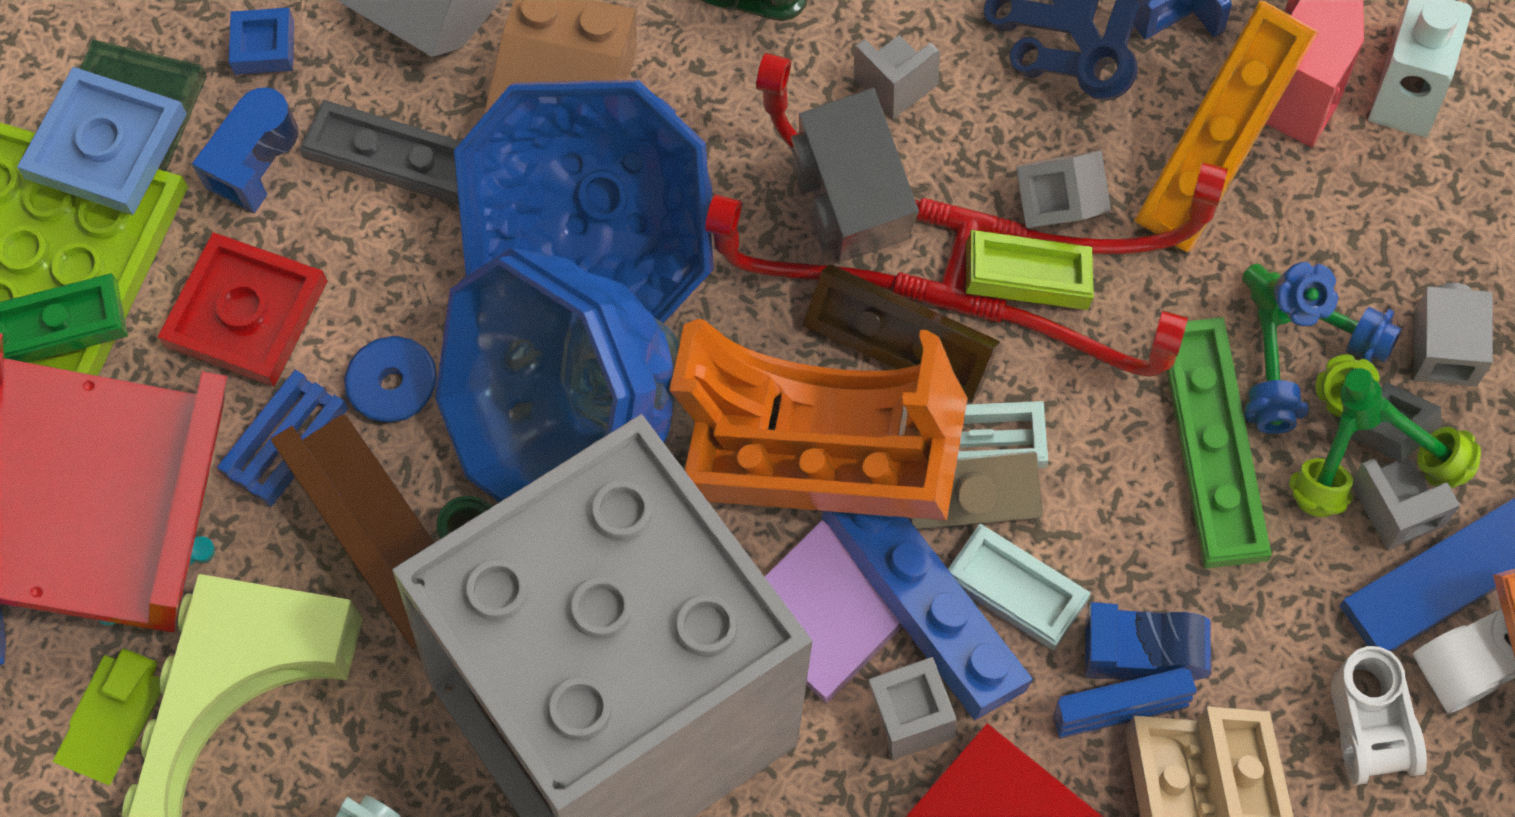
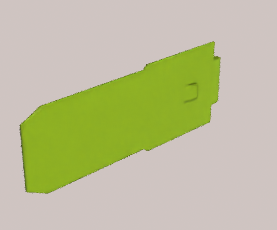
(110, 716)

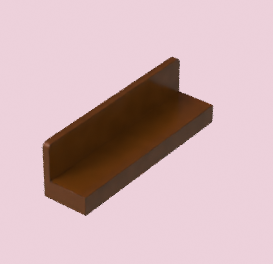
(358, 507)

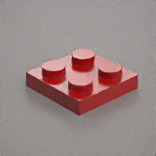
(243, 309)

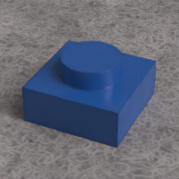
(261, 41)

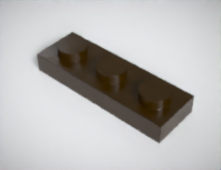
(890, 327)

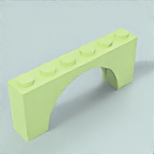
(230, 650)

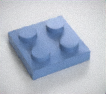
(102, 140)

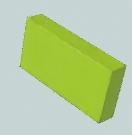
(1029, 270)

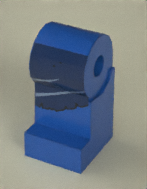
(246, 146)
(1145, 643)

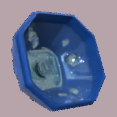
(545, 367)

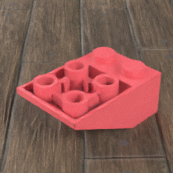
(1325, 69)

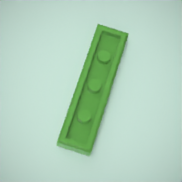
(1216, 449)

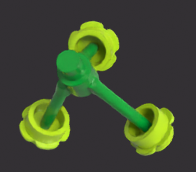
(1355, 396)

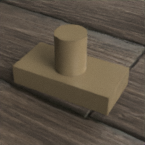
(992, 490)

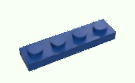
(933, 609)

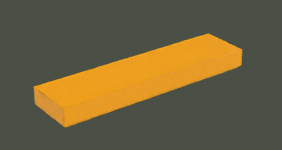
(1229, 114)

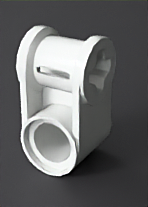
(1468, 662)
(1380, 731)

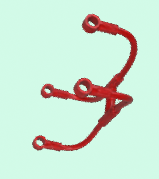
(951, 292)

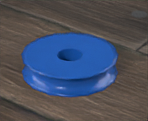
(379, 360)

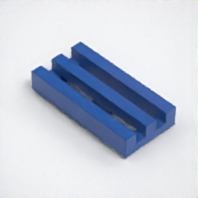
(265, 424)
(1122, 701)

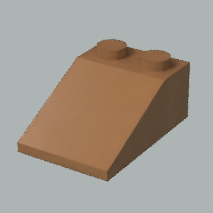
(564, 43)

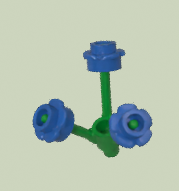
(1303, 297)

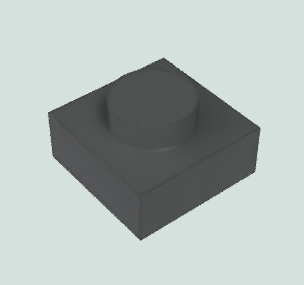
(1390, 440)

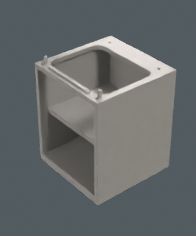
(609, 639)

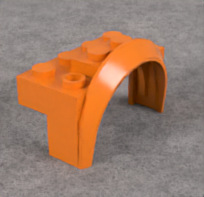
(839, 436)

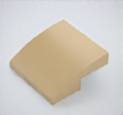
(1208, 766)

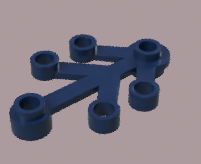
(1075, 19)

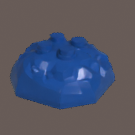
(590, 179)

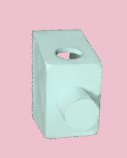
(1423, 46)

